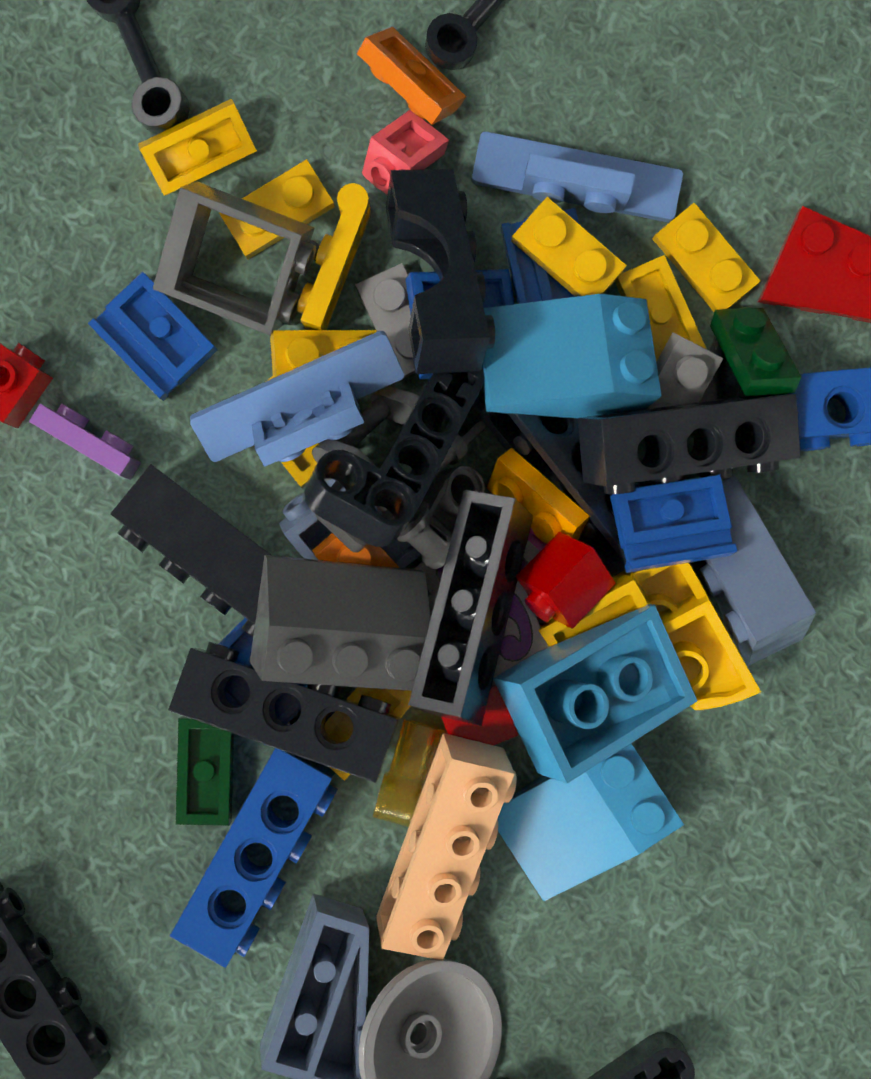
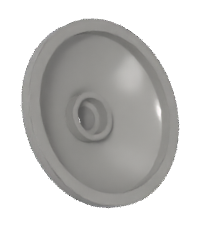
(454, 1020)

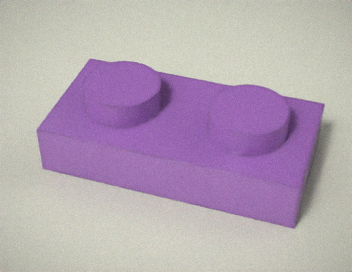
(69, 428)

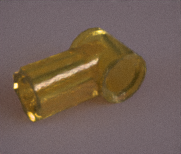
(408, 772)

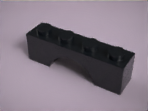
(449, 319)

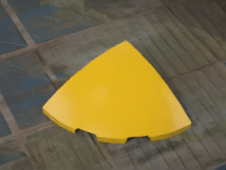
(691, 621)

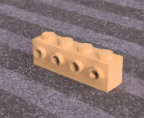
(445, 847)

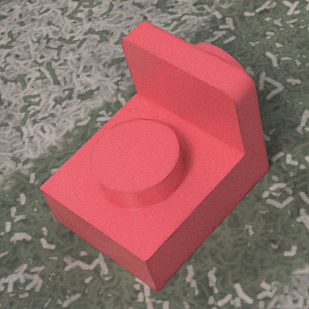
(402, 145)

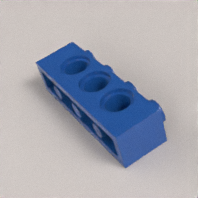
(815, 425)
(205, 921)

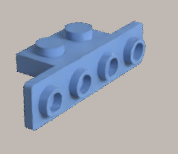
(577, 177)
(300, 405)

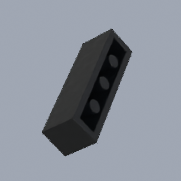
(193, 543)

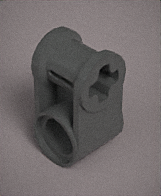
(435, 519)

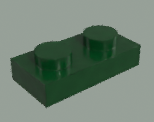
(755, 351)
(204, 774)

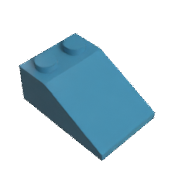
(571, 357)
(595, 693)
(587, 825)

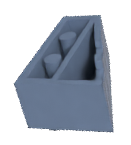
(755, 585)
(321, 997)

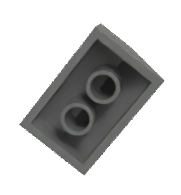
(339, 623)

